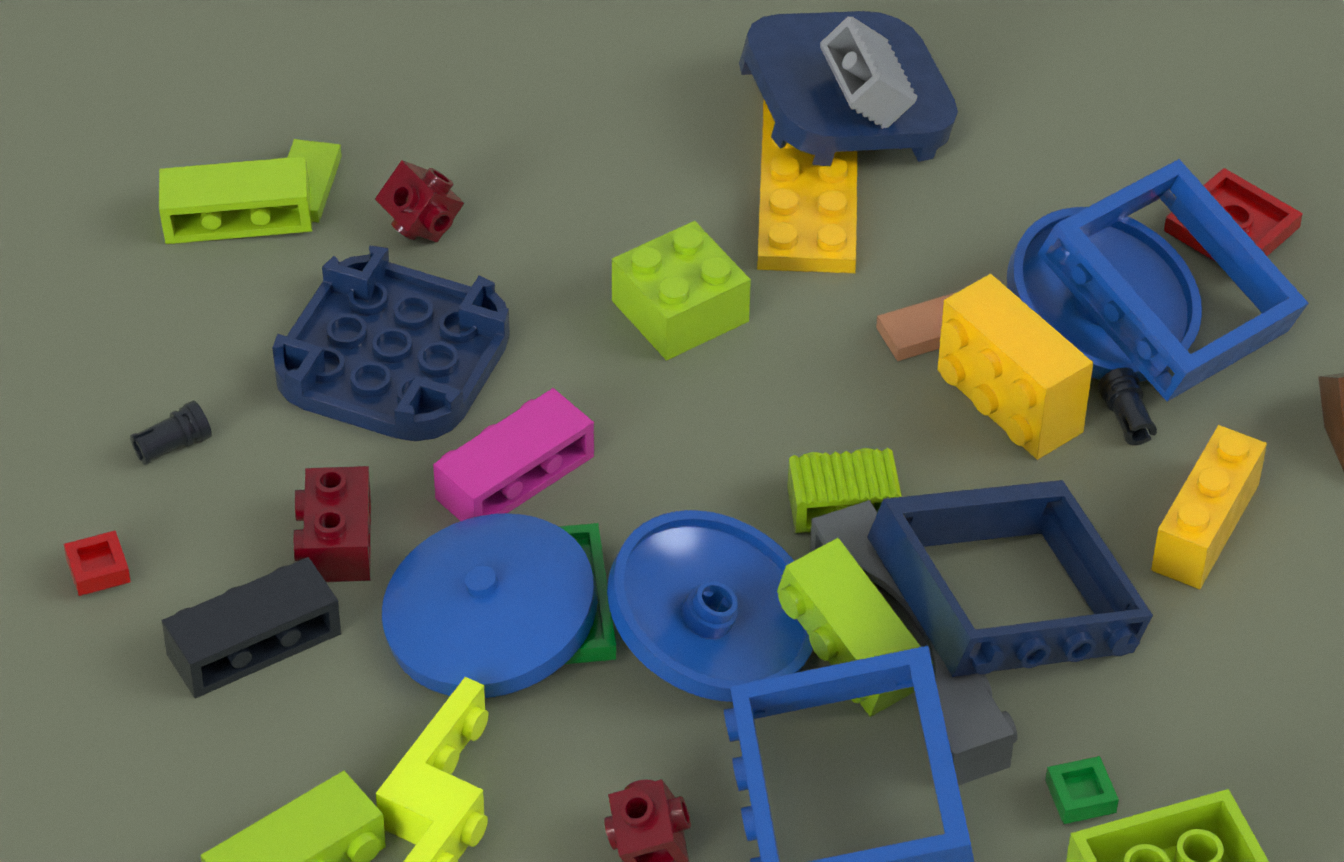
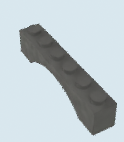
(976, 728)

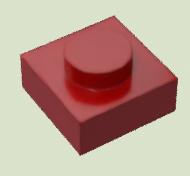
(97, 563)

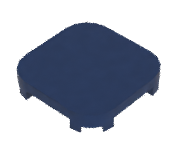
(809, 103)
(392, 347)

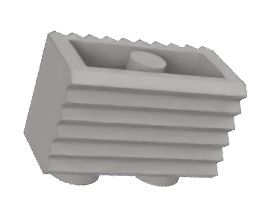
(868, 72)

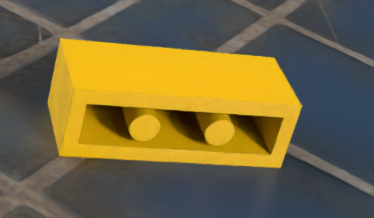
(1208, 507)

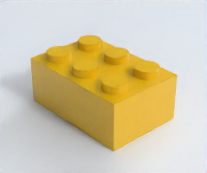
(1014, 366)

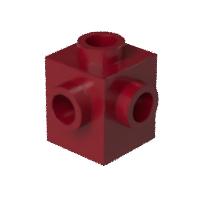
(419, 201)
(648, 823)

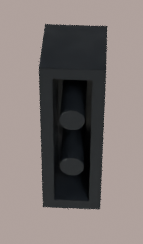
(251, 627)

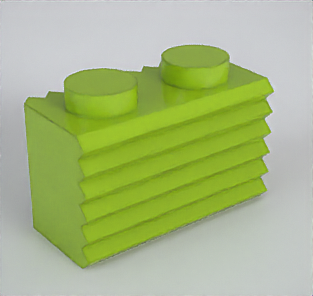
(837, 481)

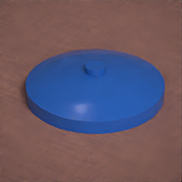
(1141, 259)
(704, 603)
(490, 604)

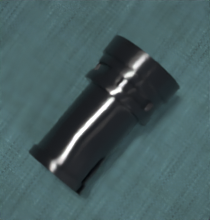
(1124, 397)
(179, 429)

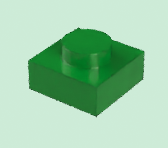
(1081, 790)

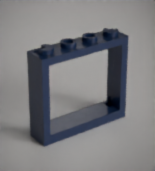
(1043, 508)

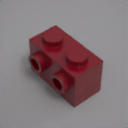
(335, 522)

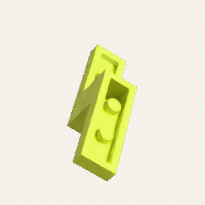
(422, 796)

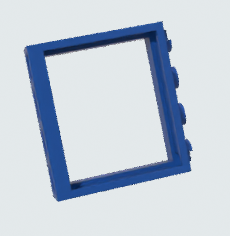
(1131, 320)
(839, 684)

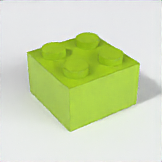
(680, 290)

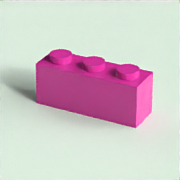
(514, 458)

